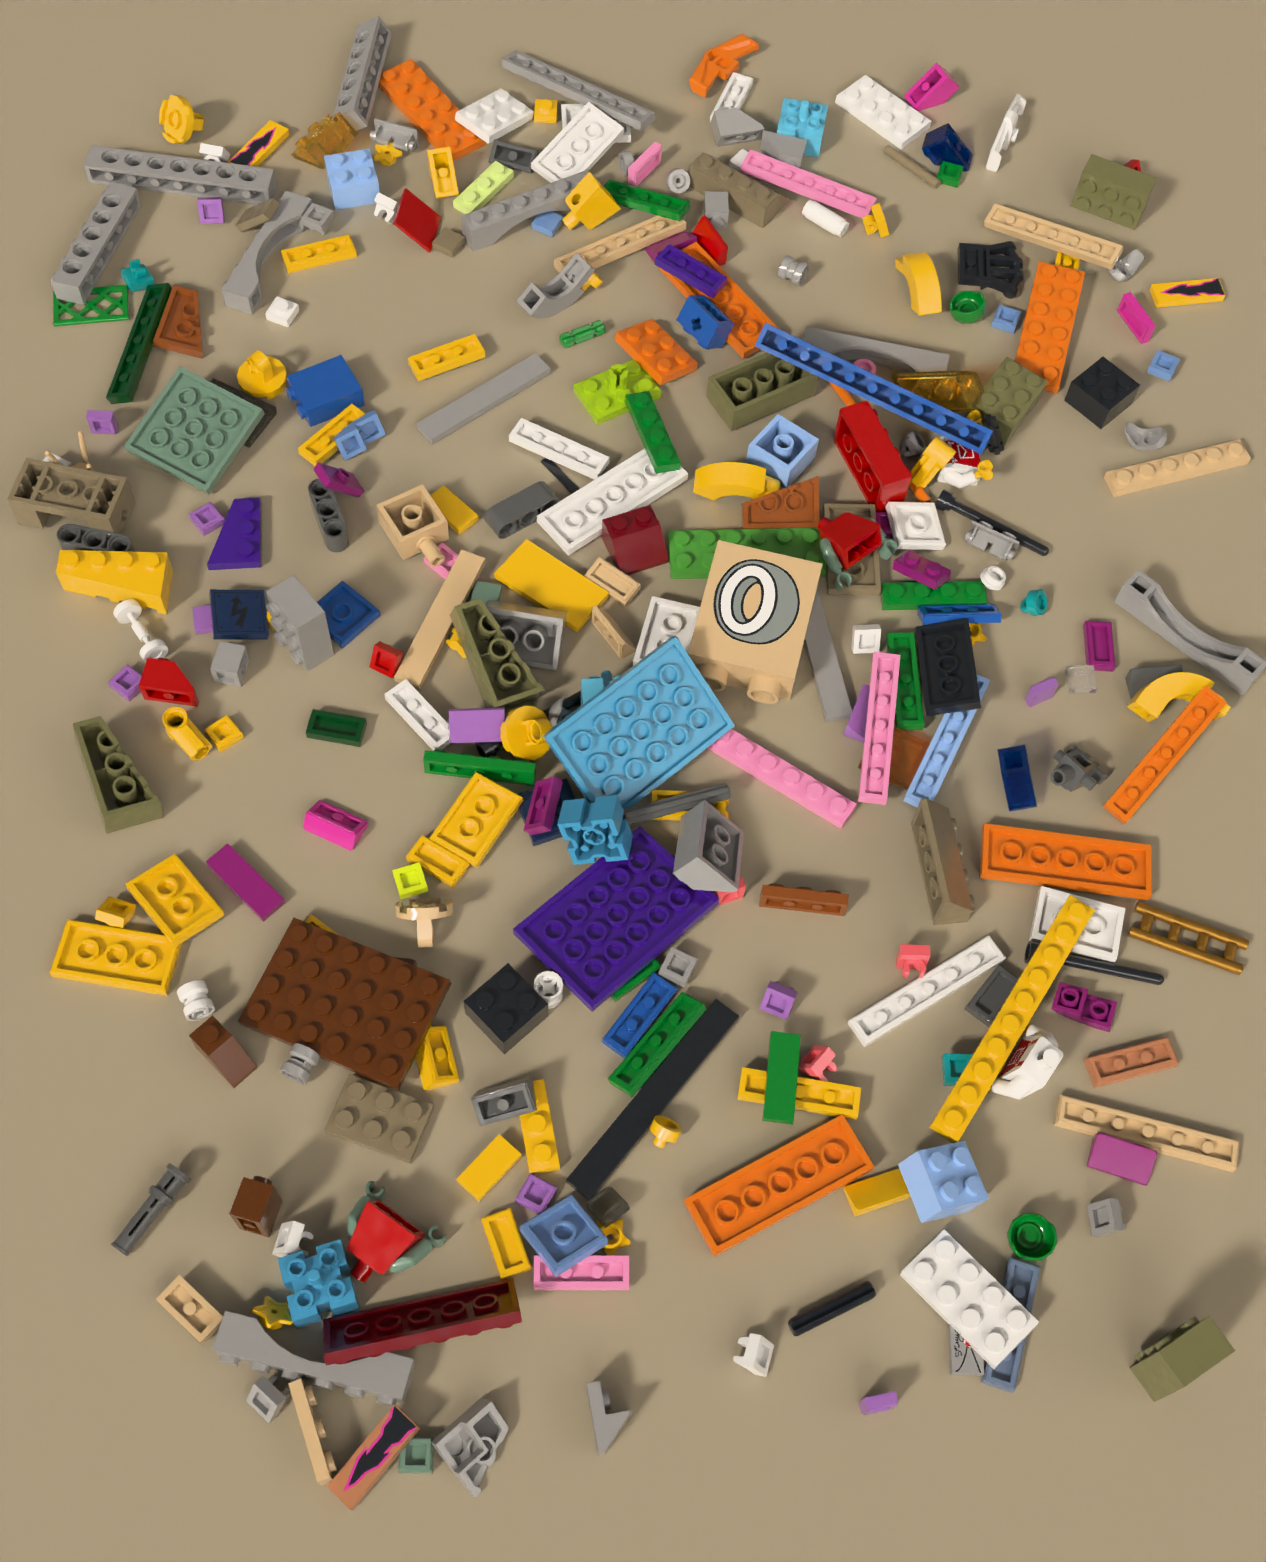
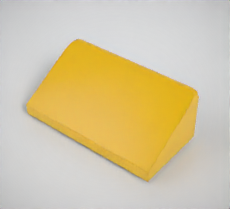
(436, 1060)
(876, 1192)

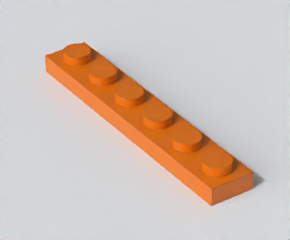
(1164, 754)

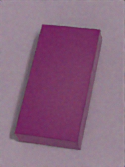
(1099, 645)

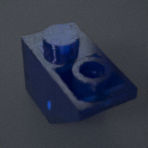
(1017, 778)

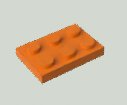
(656, 351)

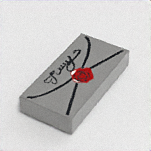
(962, 1357)

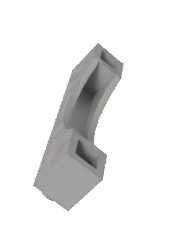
(489, 223)
(243, 287)
(884, 354)
(1230, 663)
(246, 1341)

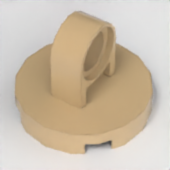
(424, 911)

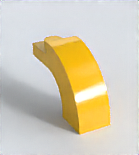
(922, 282)
(733, 479)

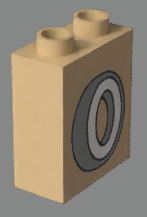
(754, 620)

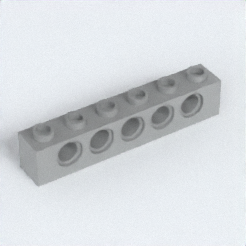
(363, 72)
(96, 243)

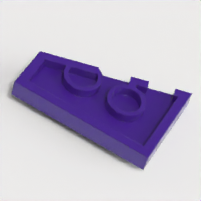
(240, 537)

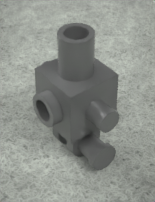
(1076, 770)

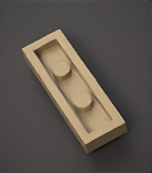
(313, 1431)

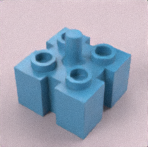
(595, 829)
(318, 1284)

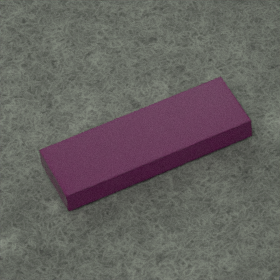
(245, 882)

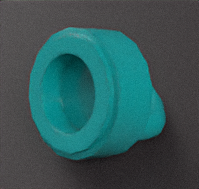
(1034, 603)

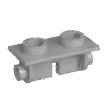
(401, 136)
(1000, 542)

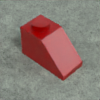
(166, 683)

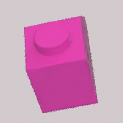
(932, 89)

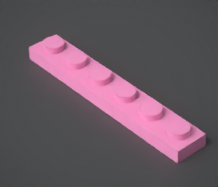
(807, 184)
(879, 728)
(784, 777)

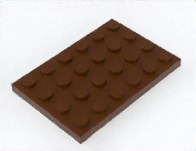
(345, 1003)

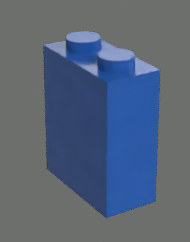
(324, 390)

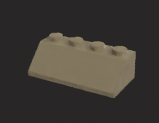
(745, 195)
(941, 864)

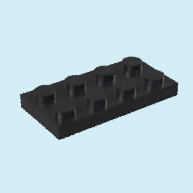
(947, 667)

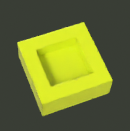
(410, 880)

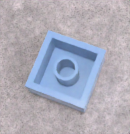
(351, 179)
(782, 450)
(943, 1181)

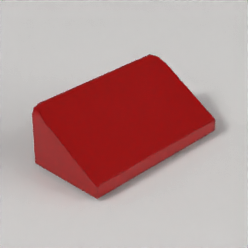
(711, 241)

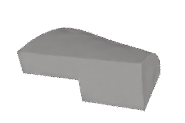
(471, 1443)

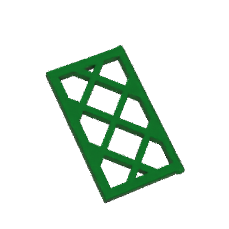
(103, 292)

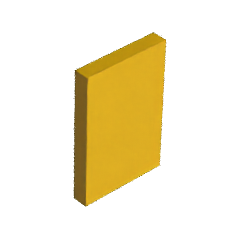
(476, 819)
(175, 900)

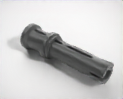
(159, 1192)

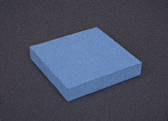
(563, 1235)

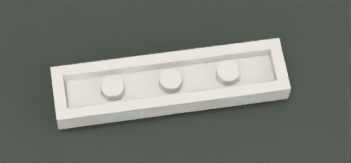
(559, 449)

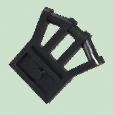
(975, 268)

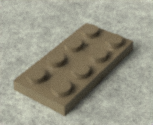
(865, 572)

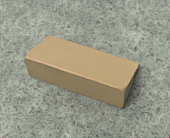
(612, 632)

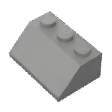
(532, 631)
(708, 850)

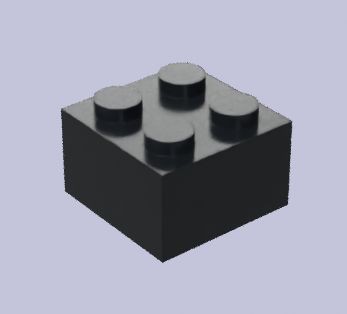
(1102, 392)
(506, 1008)

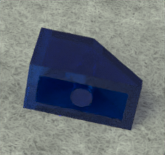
(947, 146)

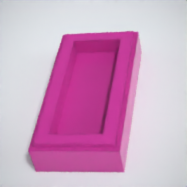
(1136, 318)

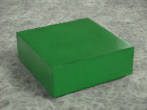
(950, 173)

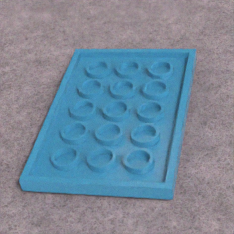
(640, 727)

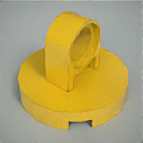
(179, 119)
(262, 376)
(524, 731)

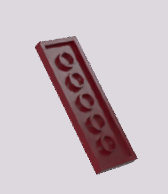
(420, 1321)

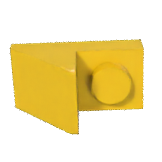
(442, 173)

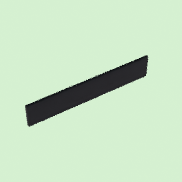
(556, 471)

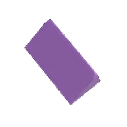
(856, 724)
(475, 725)

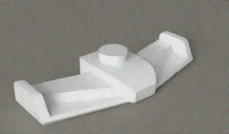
(1006, 133)

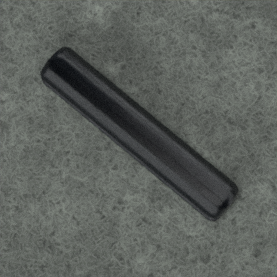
(831, 1308)

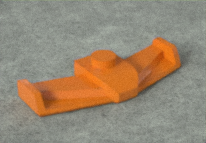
(720, 62)

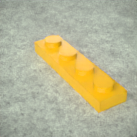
(811, 1094)

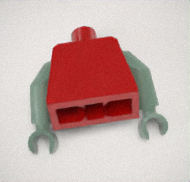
(849, 541)
(385, 1238)

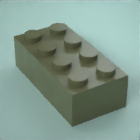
(758, 389)

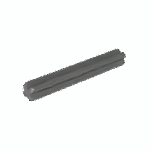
(676, 804)

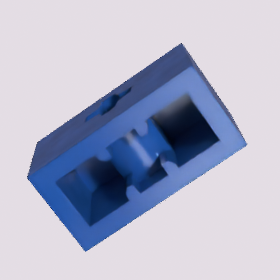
(705, 322)

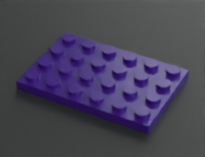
(614, 920)

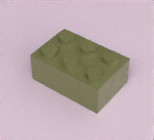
(1113, 191)
(1010, 396)
(1181, 1357)

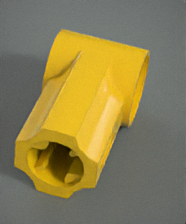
(933, 459)
(186, 734)

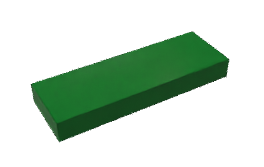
(781, 1078)

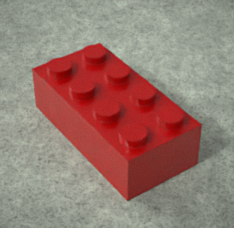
(871, 455)

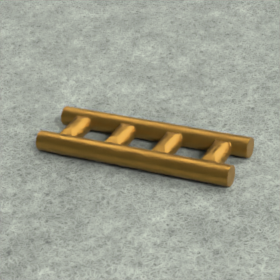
(1204, 932)

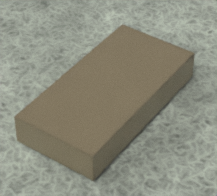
(257, 215)

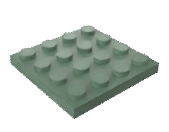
(194, 430)

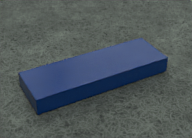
(974, 612)
(639, 1015)

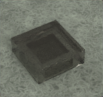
(607, 1206)

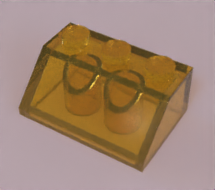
(951, 389)

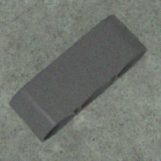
(323, 504)
(520, 509)
(91, 539)

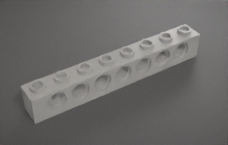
(180, 175)

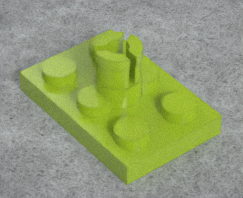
(606, 392)

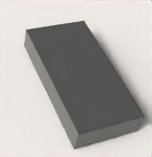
(991, 995)

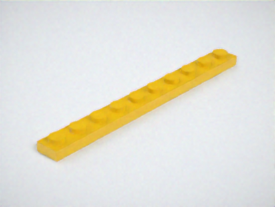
(1011, 1020)

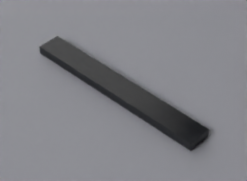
(652, 1100)

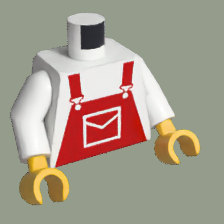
(965, 465)
(1029, 1064)

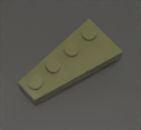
(492, 658)
(115, 782)

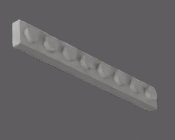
(578, 90)

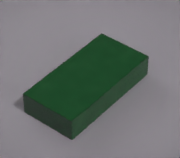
(336, 728)

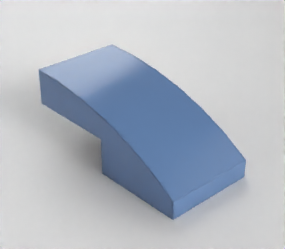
(358, 434)

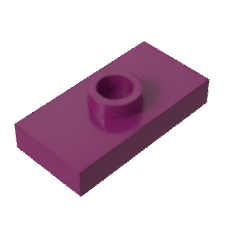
(338, 480)

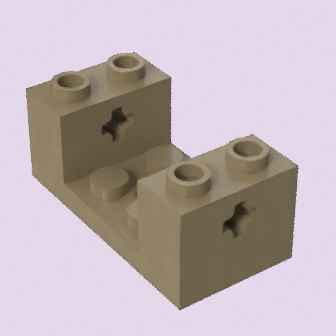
(98, 497)

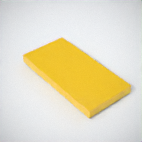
(551, 584)
(115, 957)

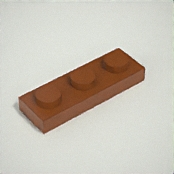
(803, 899)

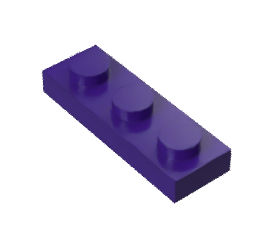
(690, 270)

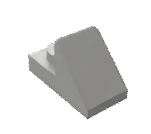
(604, 1426)

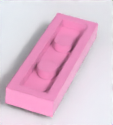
(589, 1274)

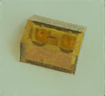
(325, 138)

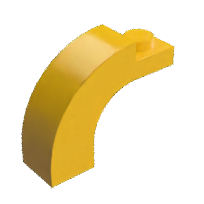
(1154, 696)

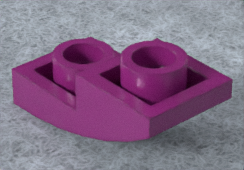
(1084, 1008)

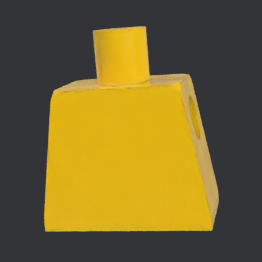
(589, 203)

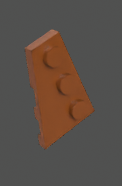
(180, 323)
(786, 508)

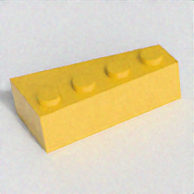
(118, 576)

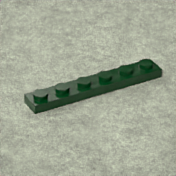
(139, 344)

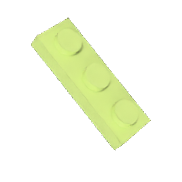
(483, 188)

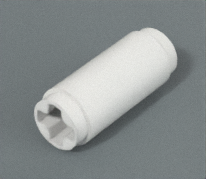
(825, 218)

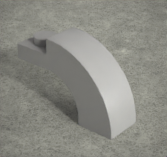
(560, 292)

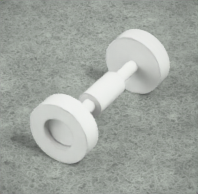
(128, 612)

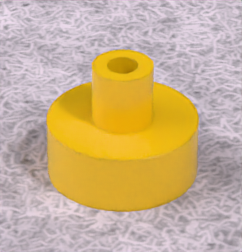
(593, 280)
(665, 1130)

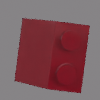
(634, 540)

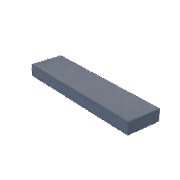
(1021, 1282)

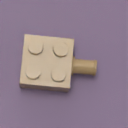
(414, 524)

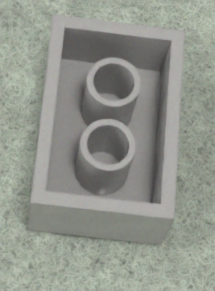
(299, 623)

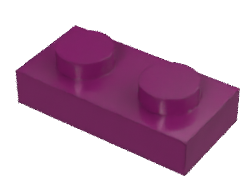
(921, 569)
(543, 805)

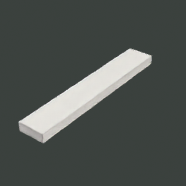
(926, 991)

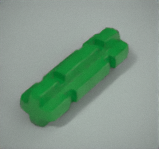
(582, 333)

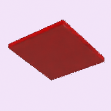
(417, 220)

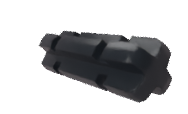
(995, 444)

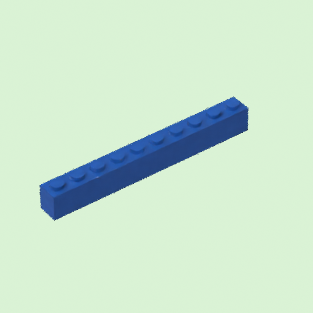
(874, 388)

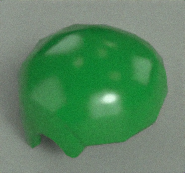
(967, 307)
(1032, 1236)

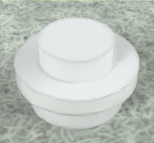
(993, 578)

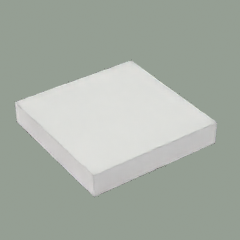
(915, 525)

